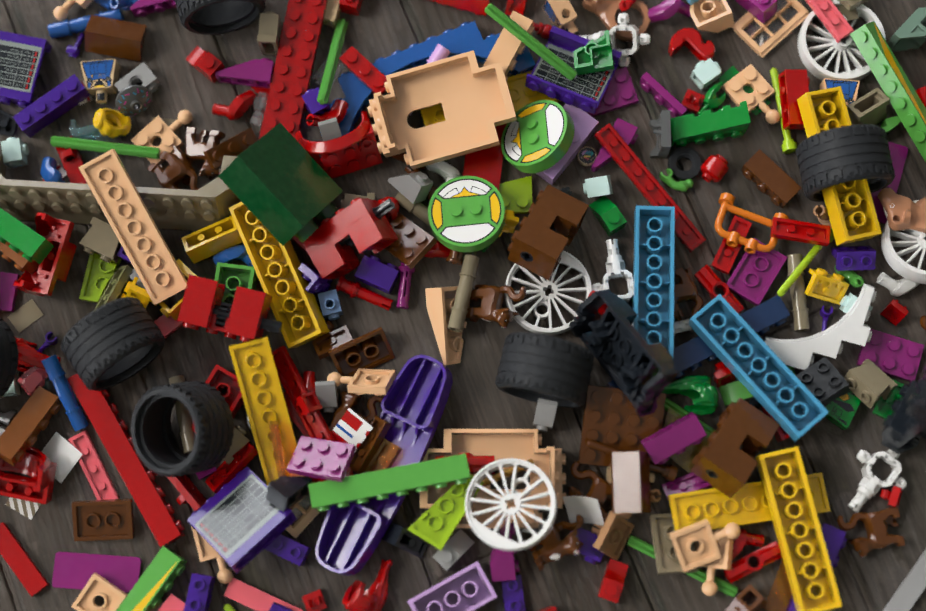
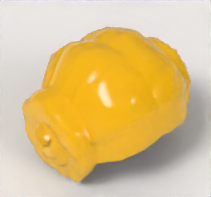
(111, 123)

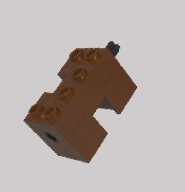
(547, 230)
(734, 445)

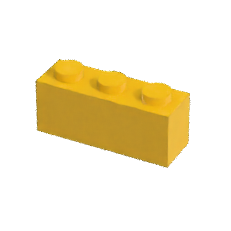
(211, 239)

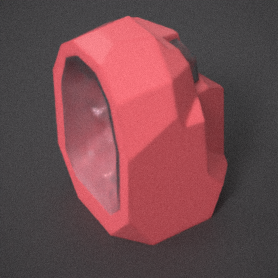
(32, 379)

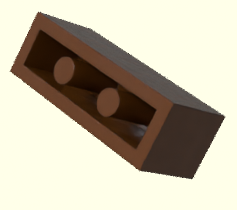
(770, 179)

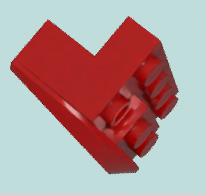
(343, 153)
(37, 487)

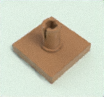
(612, 535)

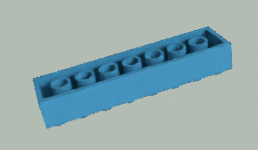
(654, 274)
(757, 367)

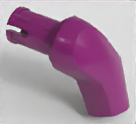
(668, 9)

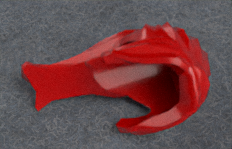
(29, 356)
(372, 599)

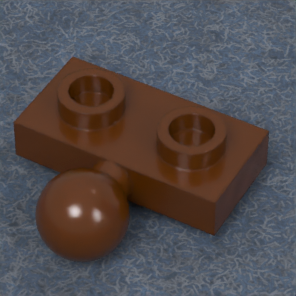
(331, 339)

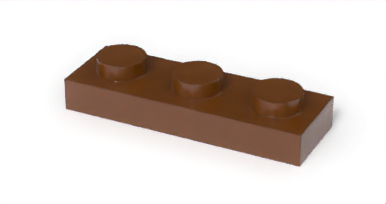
(230, 147)
(370, 445)

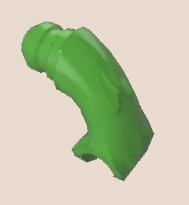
(681, 186)
(851, 277)

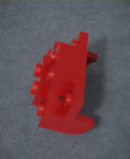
(57, 262)

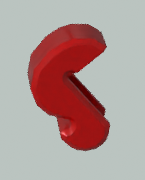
(693, 42)

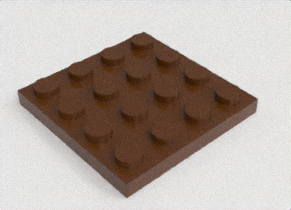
(613, 422)

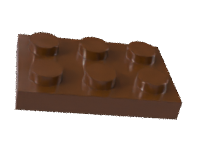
(411, 242)
(103, 519)

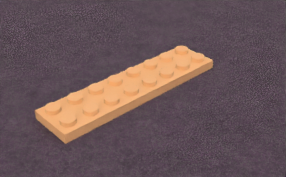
(134, 226)

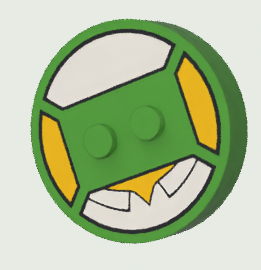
(538, 136)
(466, 213)

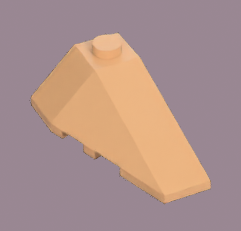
(712, 15)
(439, 304)

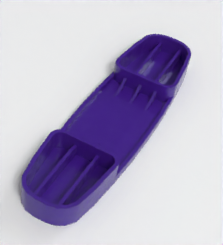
(414, 410)

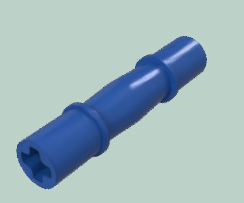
(77, 25)
(65, 392)

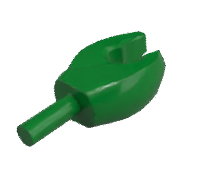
(711, 101)

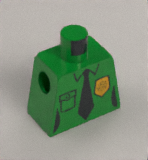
(842, 410)

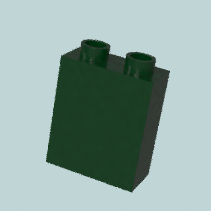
(282, 185)

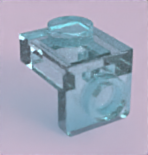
(87, 132)

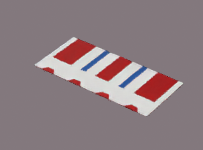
(351, 429)

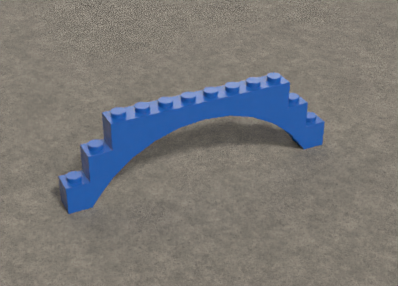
(457, 40)

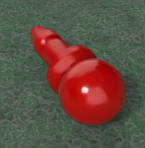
(542, 30)

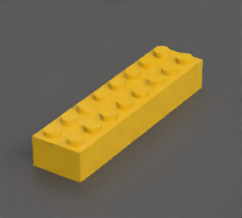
(850, 202)
(281, 279)
(798, 530)

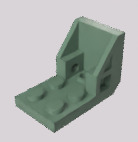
(911, 33)

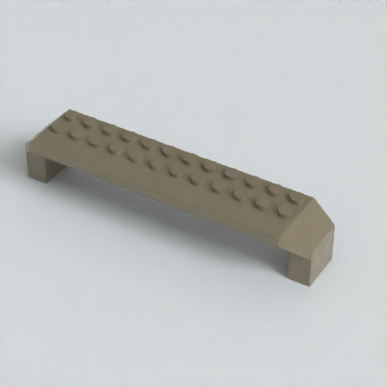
(76, 203)

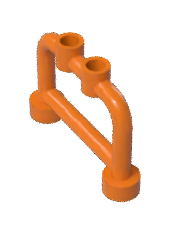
(734, 238)

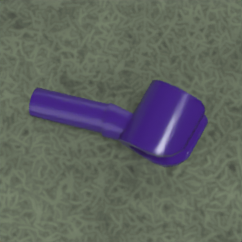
(74, 51)
(825, 316)
(47, 343)

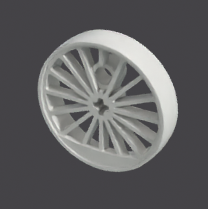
(844, 50)
(915, 241)
(566, 259)
(491, 537)

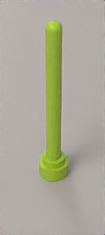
(788, 145)
(801, 267)

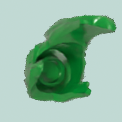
(699, 390)

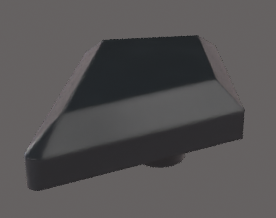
(7, 124)

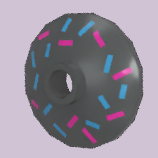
(133, 100)

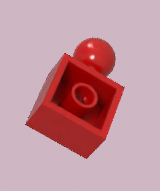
(223, 379)

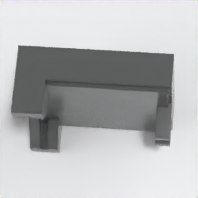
(662, 129)

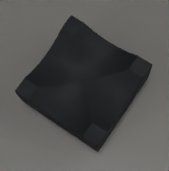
(824, 381)

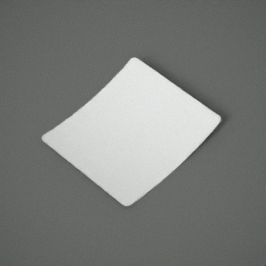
(584, 506)

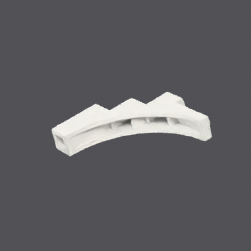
(828, 342)

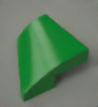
(594, 56)

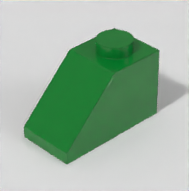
(608, 215)

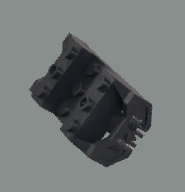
(633, 364)
(907, 418)

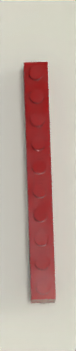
(132, 470)

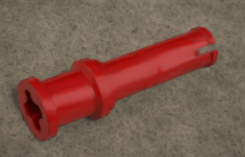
(355, 290)

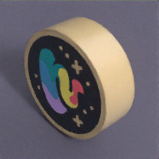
(587, 156)

